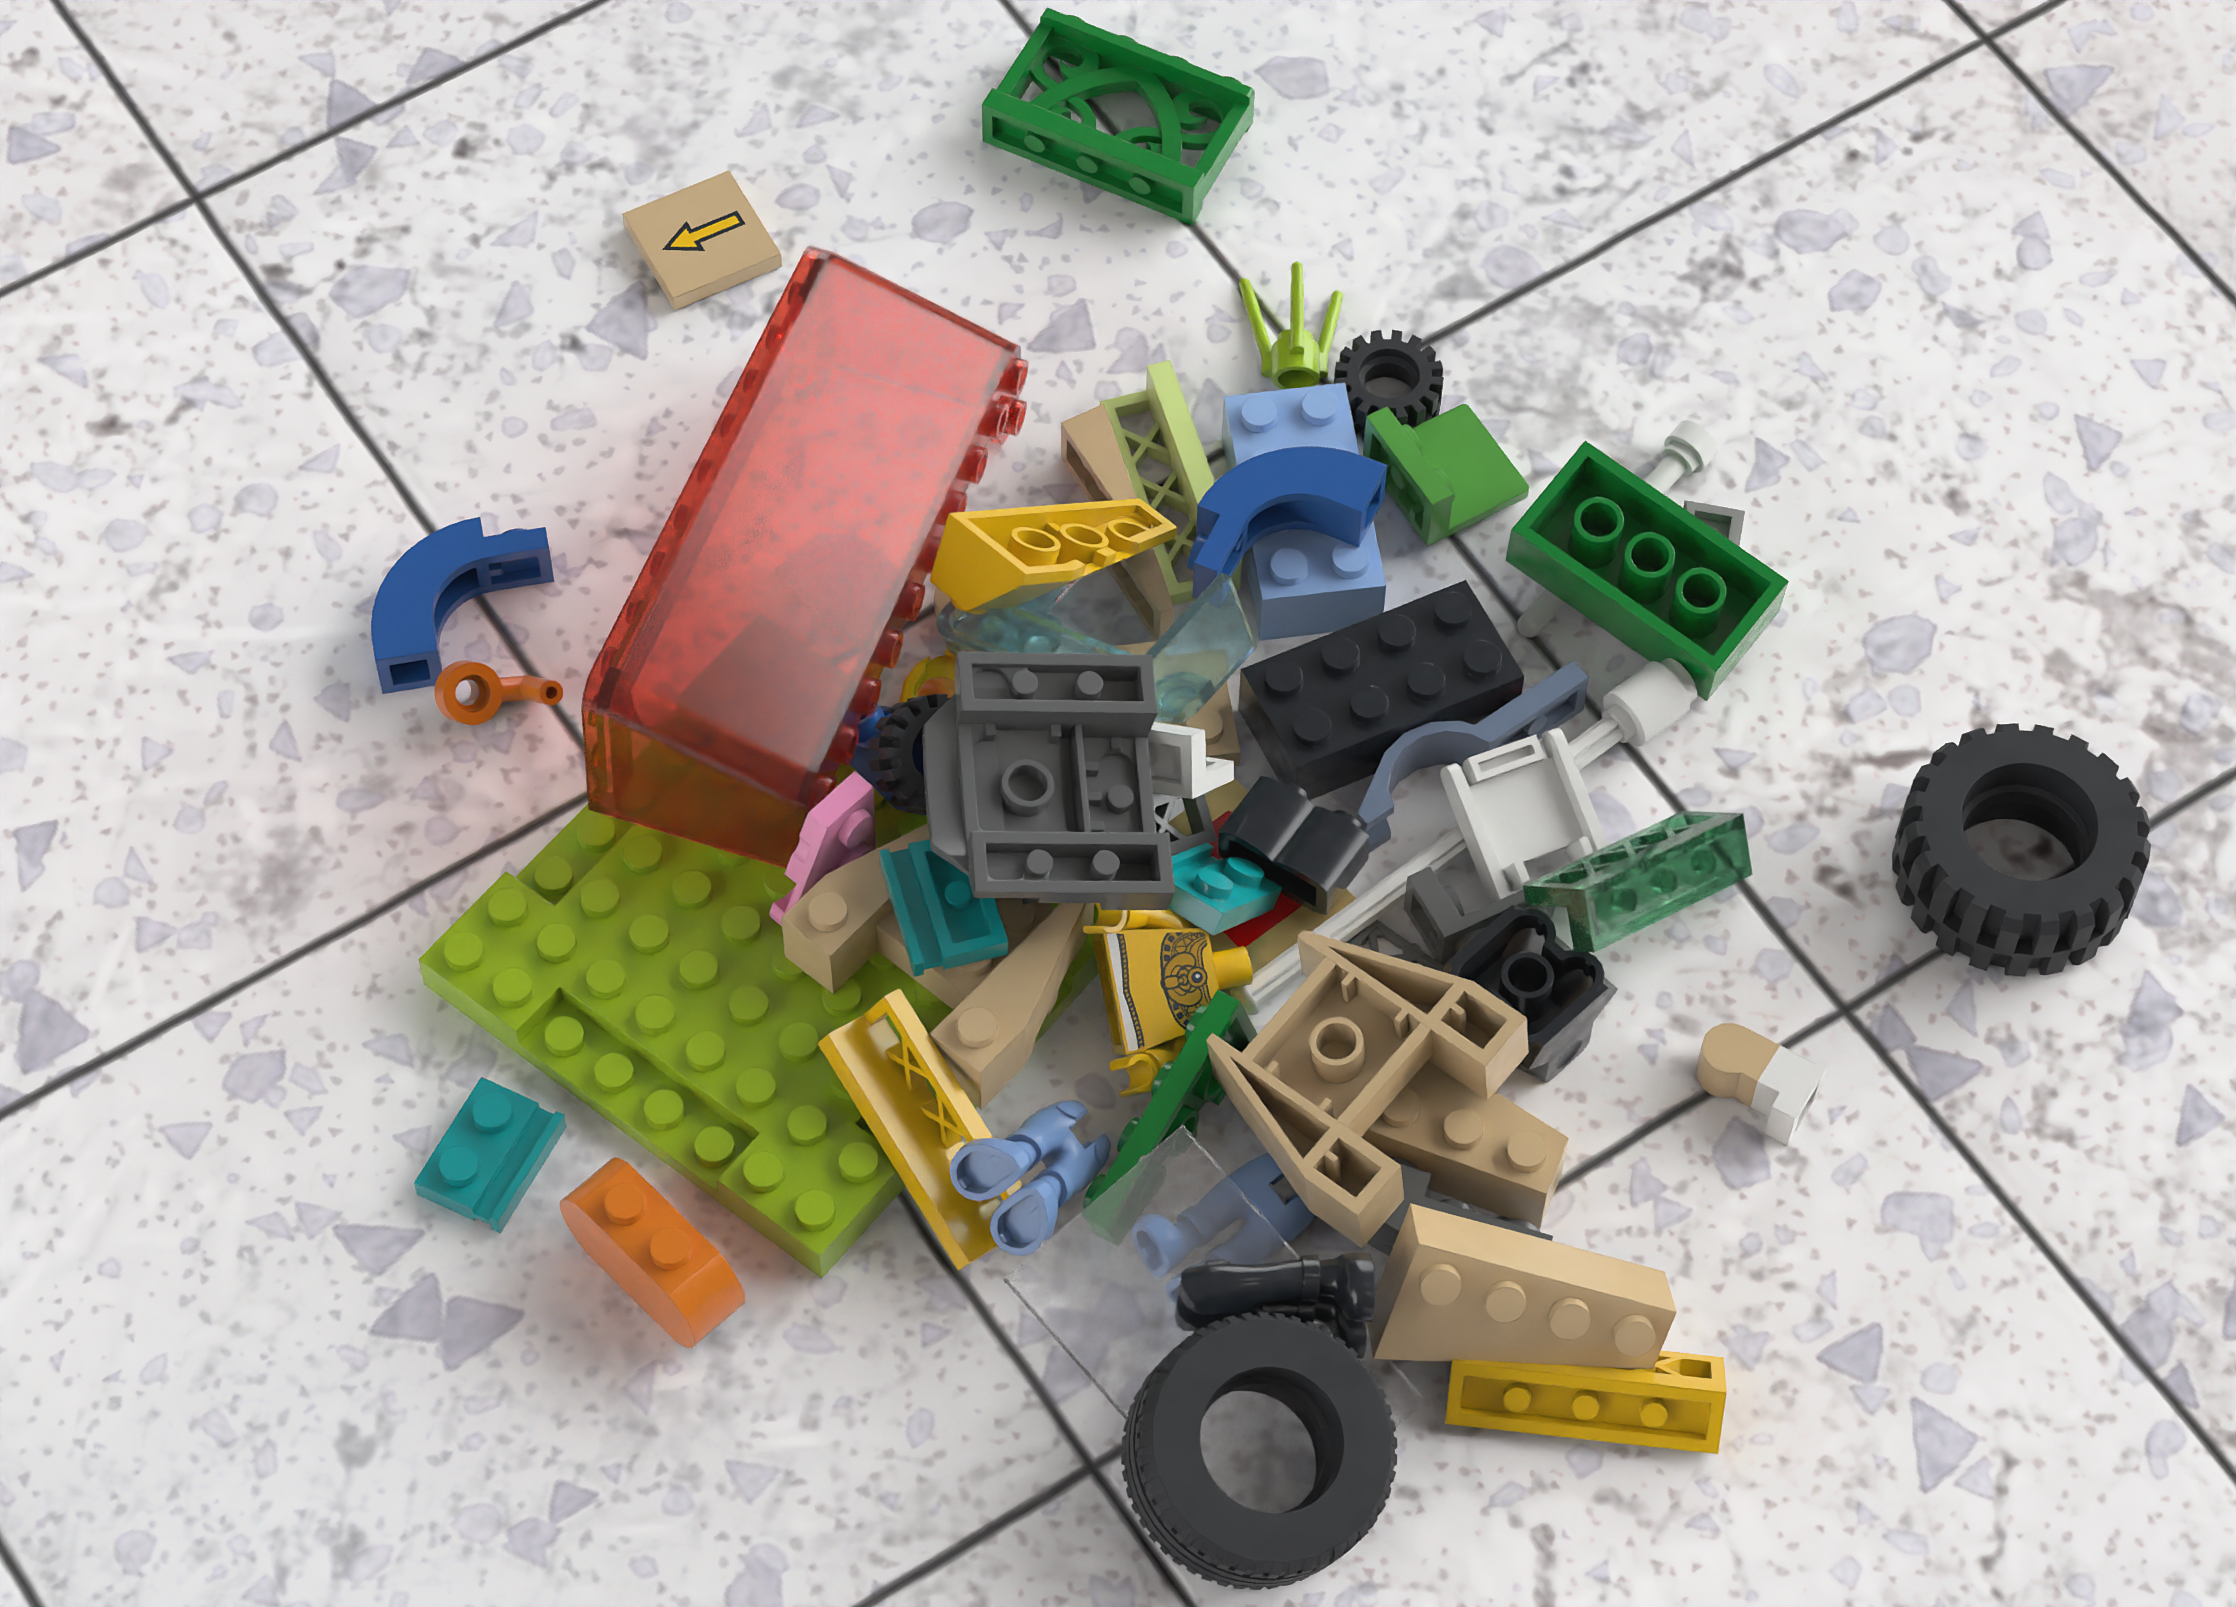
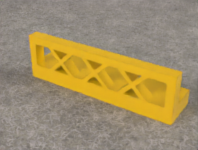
(910, 1123)
(1660, 1407)

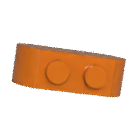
(652, 1252)

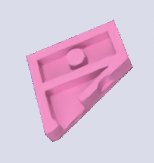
(831, 836)

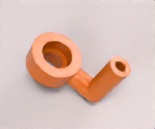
(488, 691)

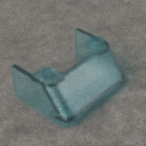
(1188, 659)

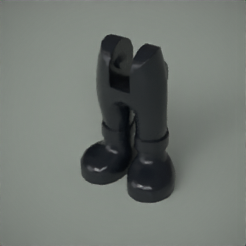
(1324, 1291)

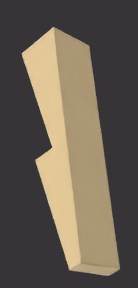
(1099, 469)

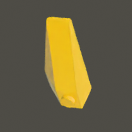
(1028, 551)

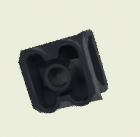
(1541, 979)

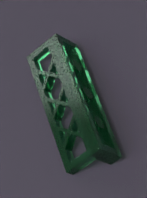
(1646, 876)

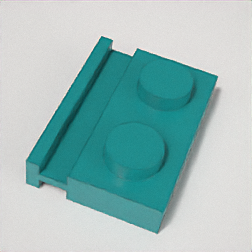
(1219, 892)
(938, 911)
(490, 1154)

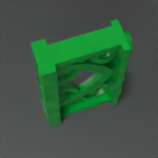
(1109, 65)

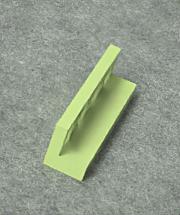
(1179, 450)

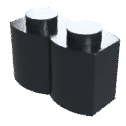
(1296, 843)

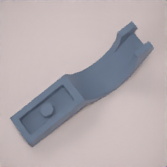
(1451, 742)

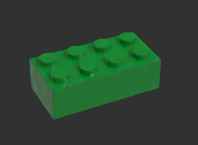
(1645, 568)

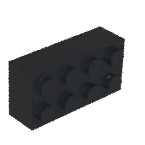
(1348, 696)

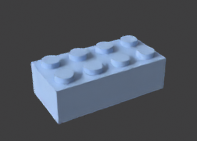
(1300, 576)

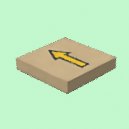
(702, 240)

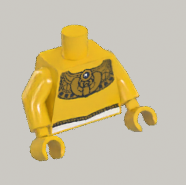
(1152, 983)

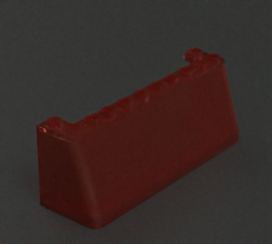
(794, 561)

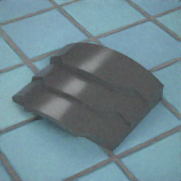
(1048, 779)

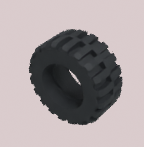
(2036, 782)

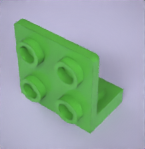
(1443, 470)

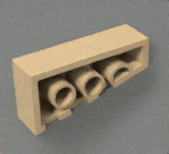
(1473, 1146)

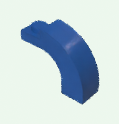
(1282, 491)
(438, 579)

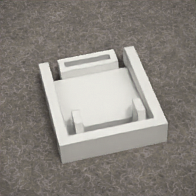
(1521, 809)

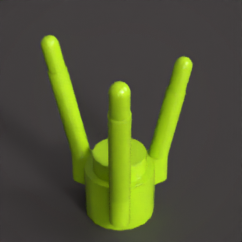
(1295, 357)

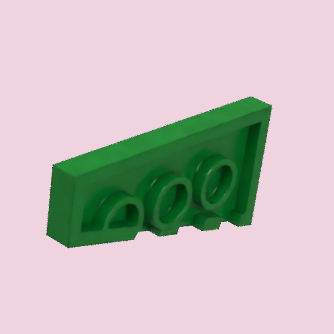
(1180, 1087)

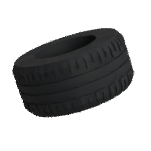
(1331, 1398)

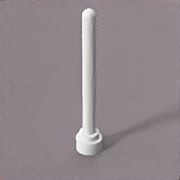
(1686, 451)

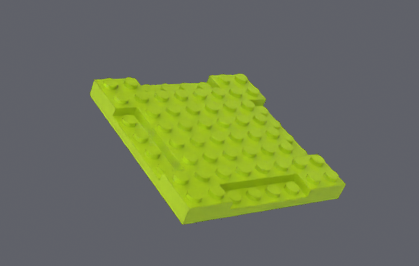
(670, 1010)

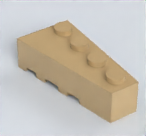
(1513, 1298)

